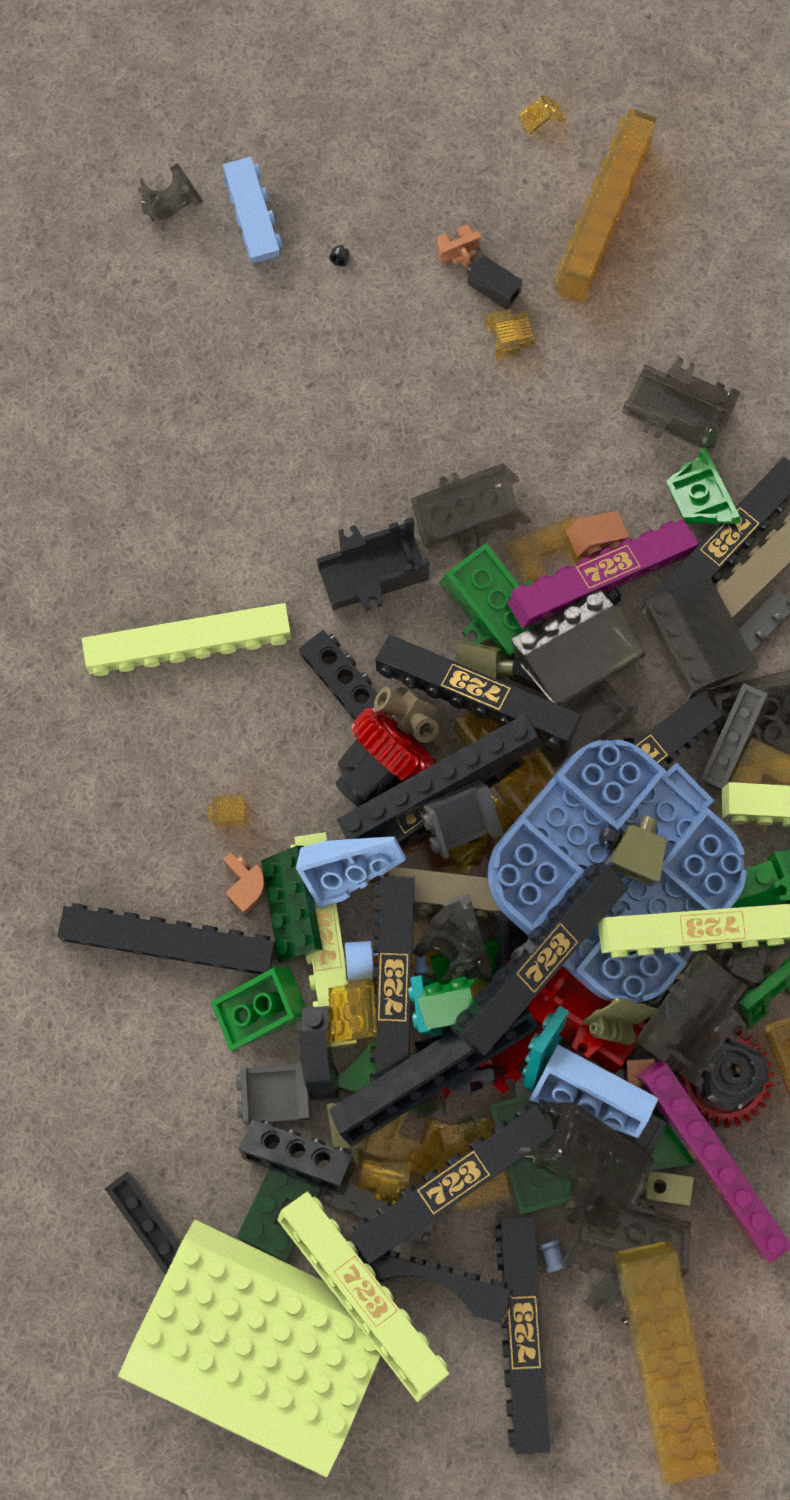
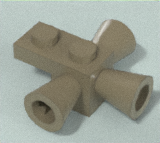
(411, 713)

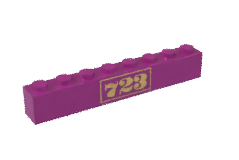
(604, 572)
(714, 1161)

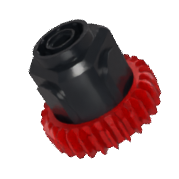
(379, 758)
(733, 1084)

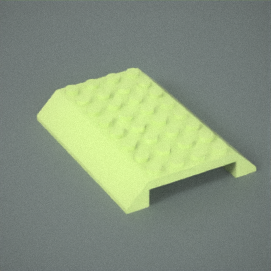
(254, 1349)

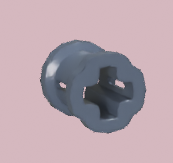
(552, 1255)

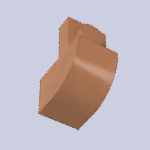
(249, 889)

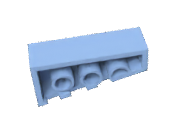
(250, 210)
(596, 1090)

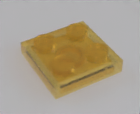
(352, 1011)

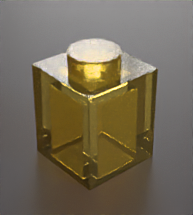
(228, 810)

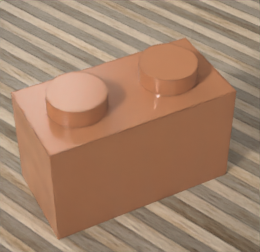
(597, 532)

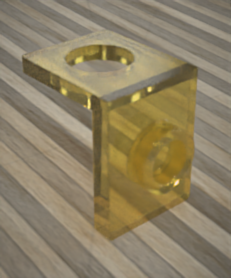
(539, 113)

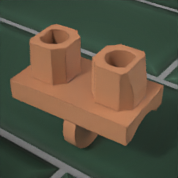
(460, 249)

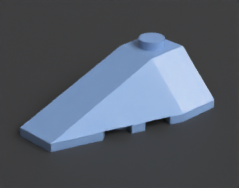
(342, 866)

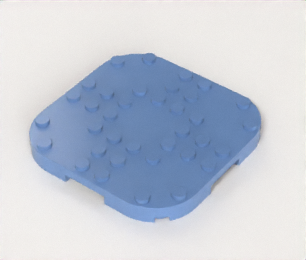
(558, 839)

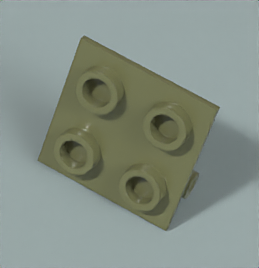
(617, 1020)

